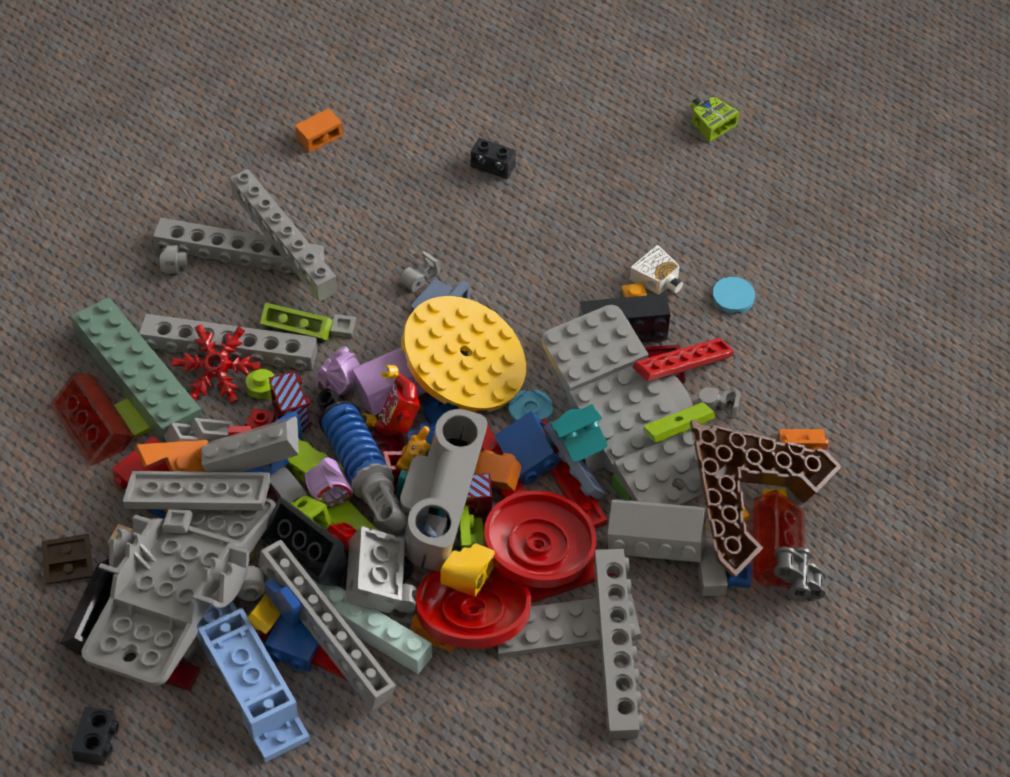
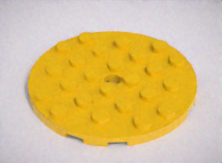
(473, 382)

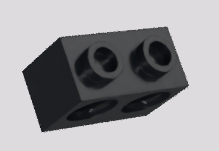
(493, 158)
(89, 735)

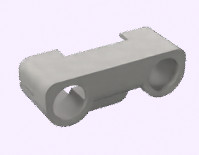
(441, 482)

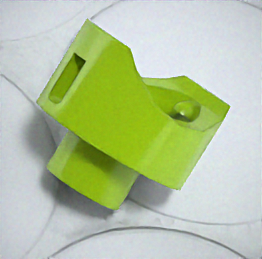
(258, 384)

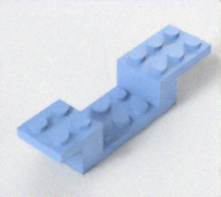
(253, 679)

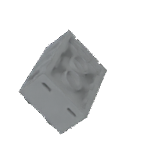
(375, 569)

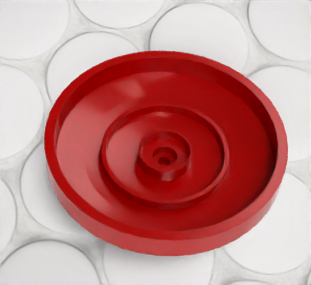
(540, 539)
(473, 622)

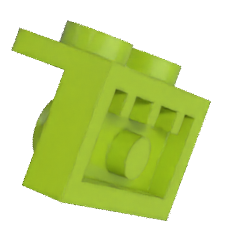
(470, 530)

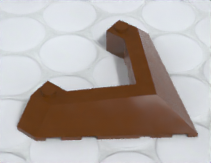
(738, 457)

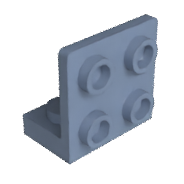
(439, 289)

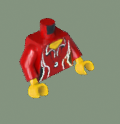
(399, 406)

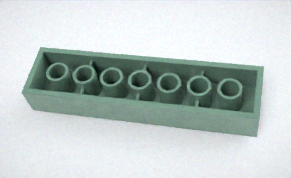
(134, 367)

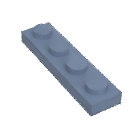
(577, 469)

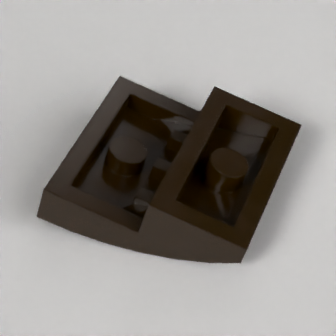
(67, 558)

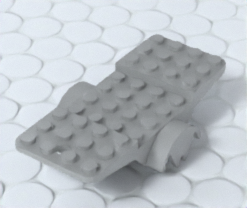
(595, 368)
(166, 587)

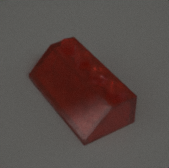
(91, 418)
(776, 525)

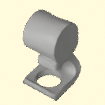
(414, 278)
(712, 399)
(406, 606)

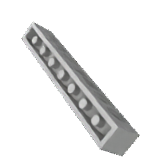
(284, 235)
(223, 244)
(261, 345)
(328, 627)
(618, 724)

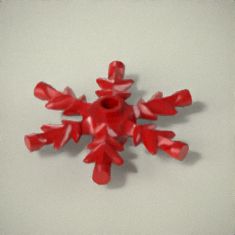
(213, 357)

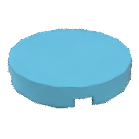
(733, 295)
(540, 405)

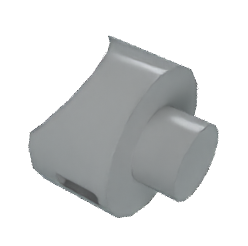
(172, 259)

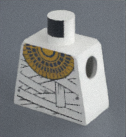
(656, 271)

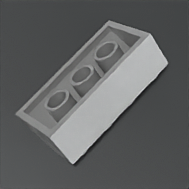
(252, 447)
(657, 530)

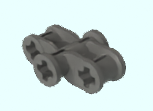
(795, 568)

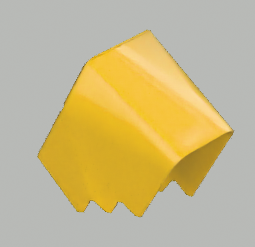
(467, 569)

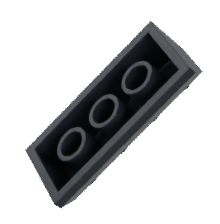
(310, 543)
(88, 610)

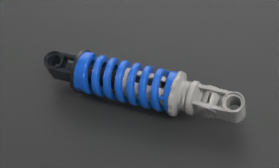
(360, 458)

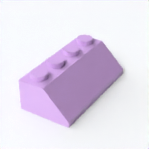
(373, 387)

